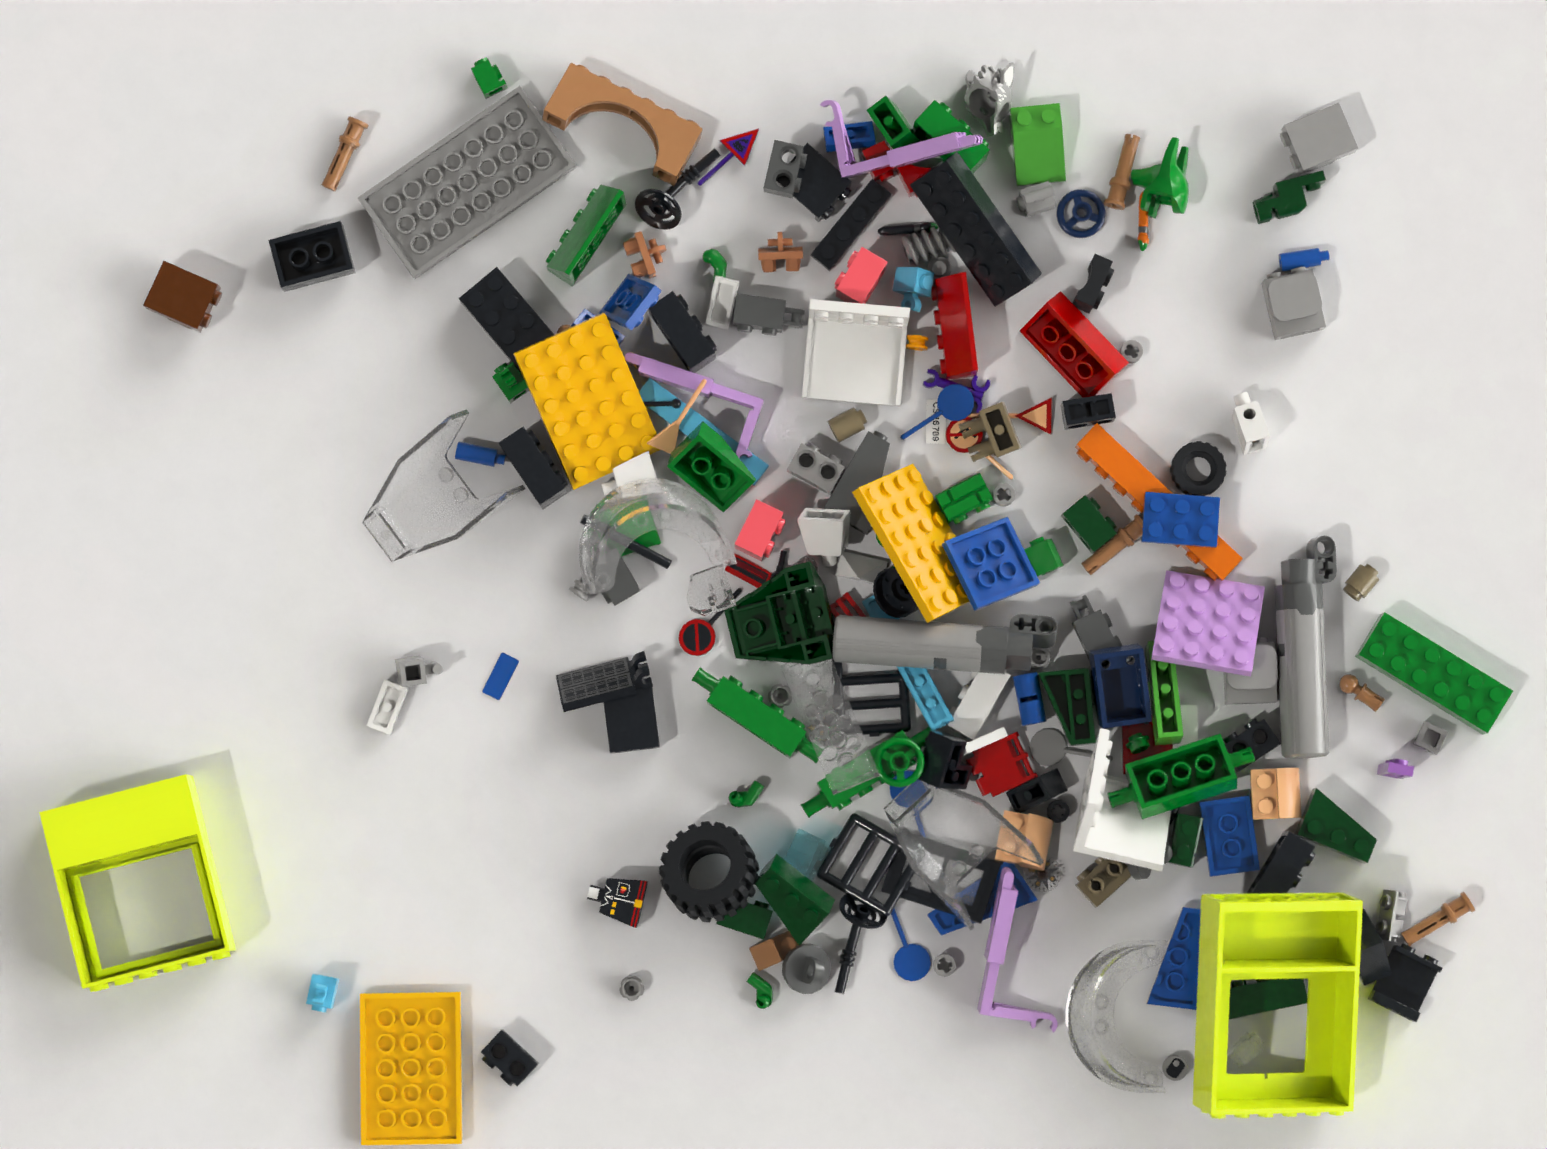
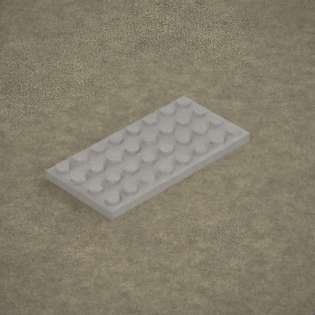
(467, 182)

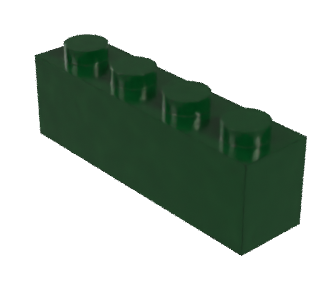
(1265, 996)

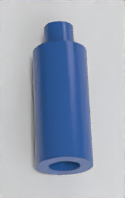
(1302, 258)
(478, 454)

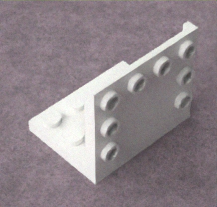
(855, 352)
(1116, 831)

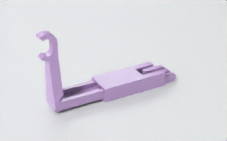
(897, 157)
(690, 381)
(995, 955)

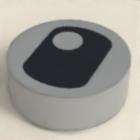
(1175, 1067)

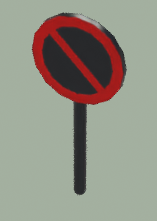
(698, 636)

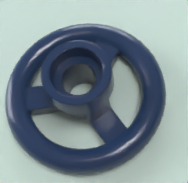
(1079, 204)

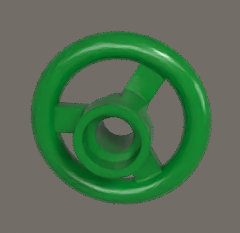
(882, 754)

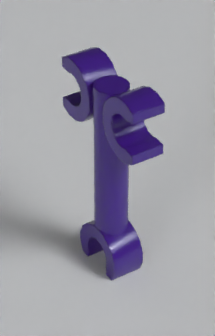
(976, 391)

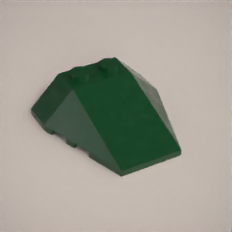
(784, 619)

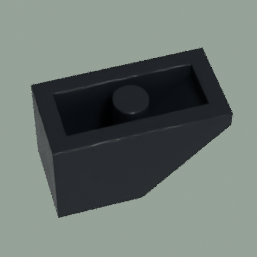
(1037, 791)

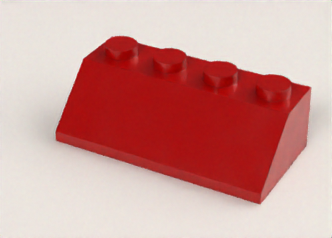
(955, 326)
(1073, 346)

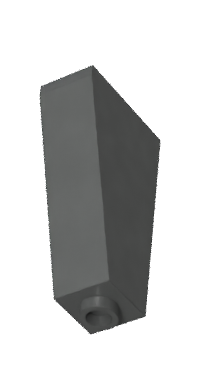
(864, 468)

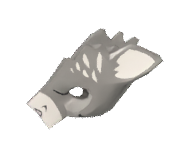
(991, 93)

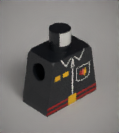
(620, 899)

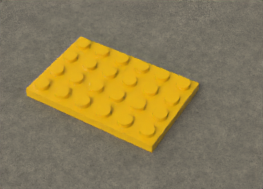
(587, 400)
(913, 536)
(410, 1068)

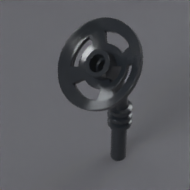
(663, 199)
(859, 921)

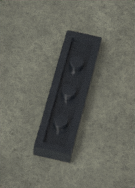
(850, 224)

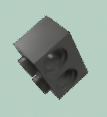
(779, 168)

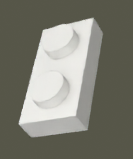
(387, 707)

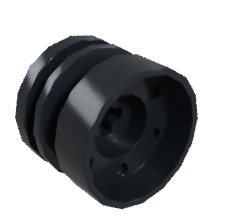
(893, 594)

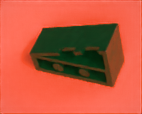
(1072, 702)
(1334, 829)
(794, 898)

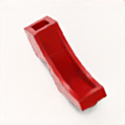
(906, 173)

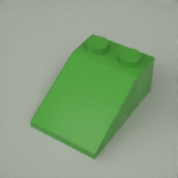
(1037, 144)

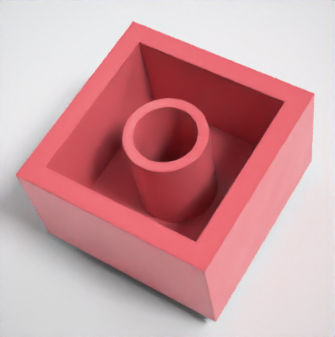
(861, 278)
(759, 531)

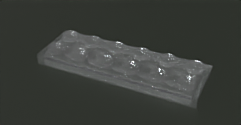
(830, 724)

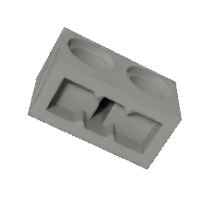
(812, 474)

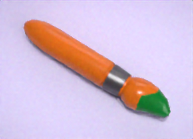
(1143, 238)

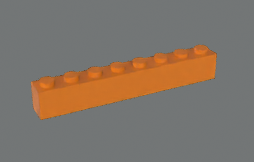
(1134, 480)

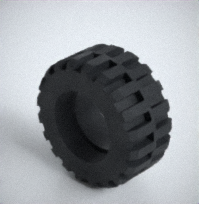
(693, 846)

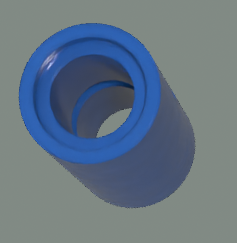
(1029, 699)

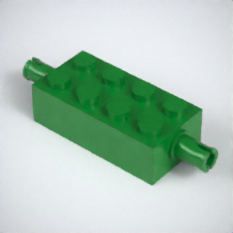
(755, 715)
(1181, 776)
(842, 799)

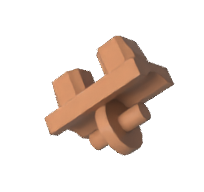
(769, 255)
(644, 267)

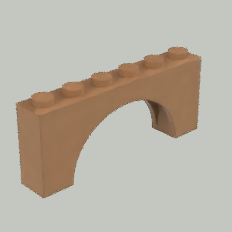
(585, 93)

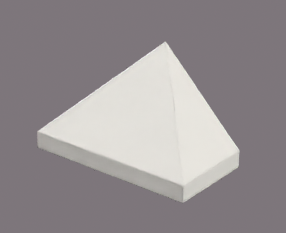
(859, 567)

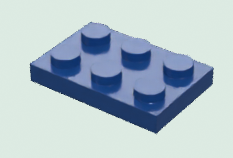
(631, 302)
(1180, 519)
(1229, 836)

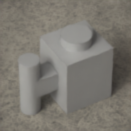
(1036, 199)
(413, 670)

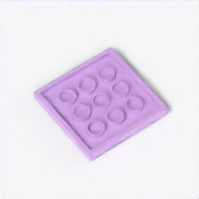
(1208, 623)

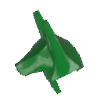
(1165, 181)

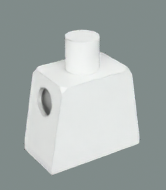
(1251, 432)
(631, 470)
(825, 533)

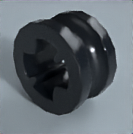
(1062, 805)

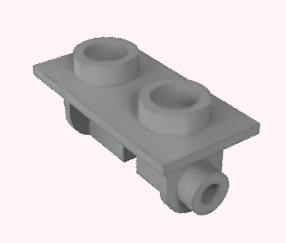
(1391, 904)

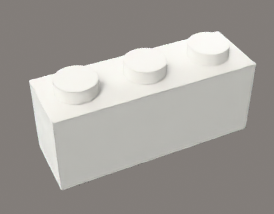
(976, 702)

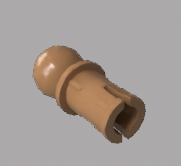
(1349, 684)

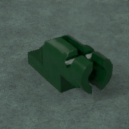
(1288, 197)

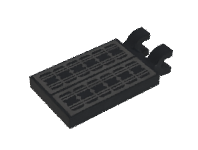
(603, 682)

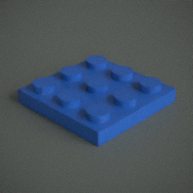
(991, 563)

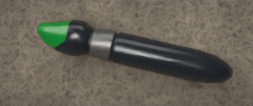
(906, 229)

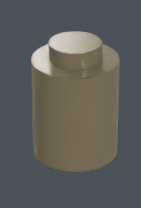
(847, 424)

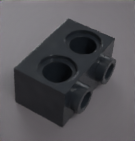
(1088, 411)
(1247, 740)
(514, 1052)

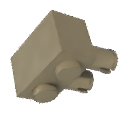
(998, 426)
(1102, 880)

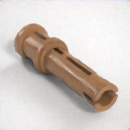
(348, 142)
(1120, 183)
(1124, 537)
(1448, 913)

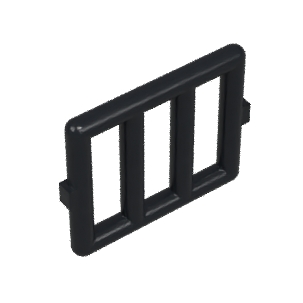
(902, 702)
(844, 884)

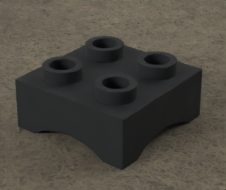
(1098, 275)

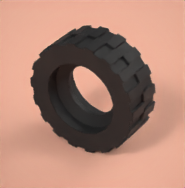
(1205, 451)

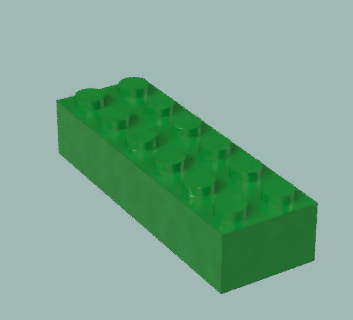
(1434, 673)

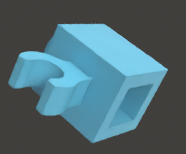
(913, 283)
(322, 992)

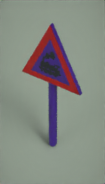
(739, 146)

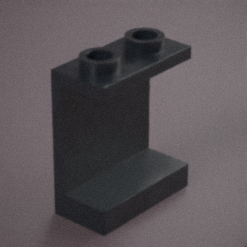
(820, 184)
(632, 722)
(1408, 984)

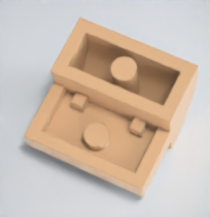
(1275, 793)
(1037, 830)

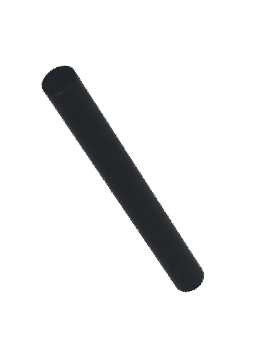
(643, 550)

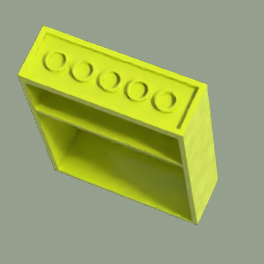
(1279, 939)

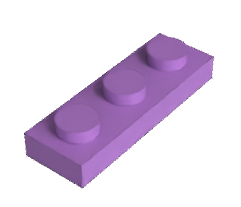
(1396, 769)

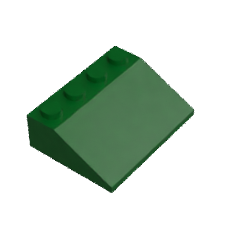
(586, 234)

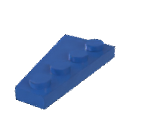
(947, 922)
(1178, 972)

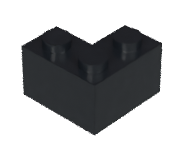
(943, 761)
(1373, 956)

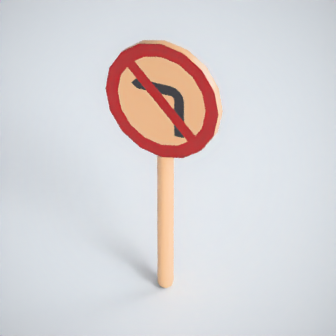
(961, 445)

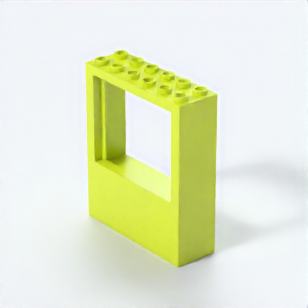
(125, 831)

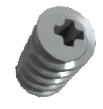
(925, 245)

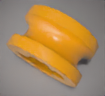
(917, 342)

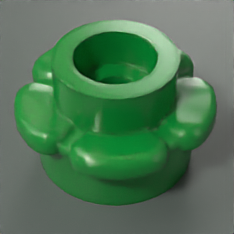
(1138, 743)

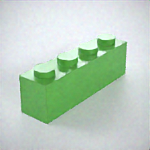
(1164, 699)

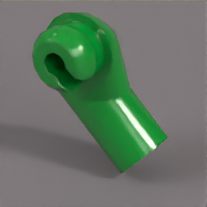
(717, 261)
(746, 798)
(763, 990)

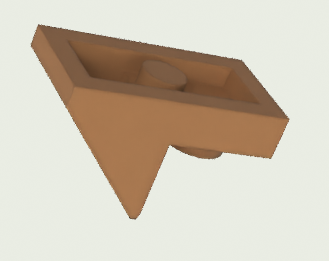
(773, 950)

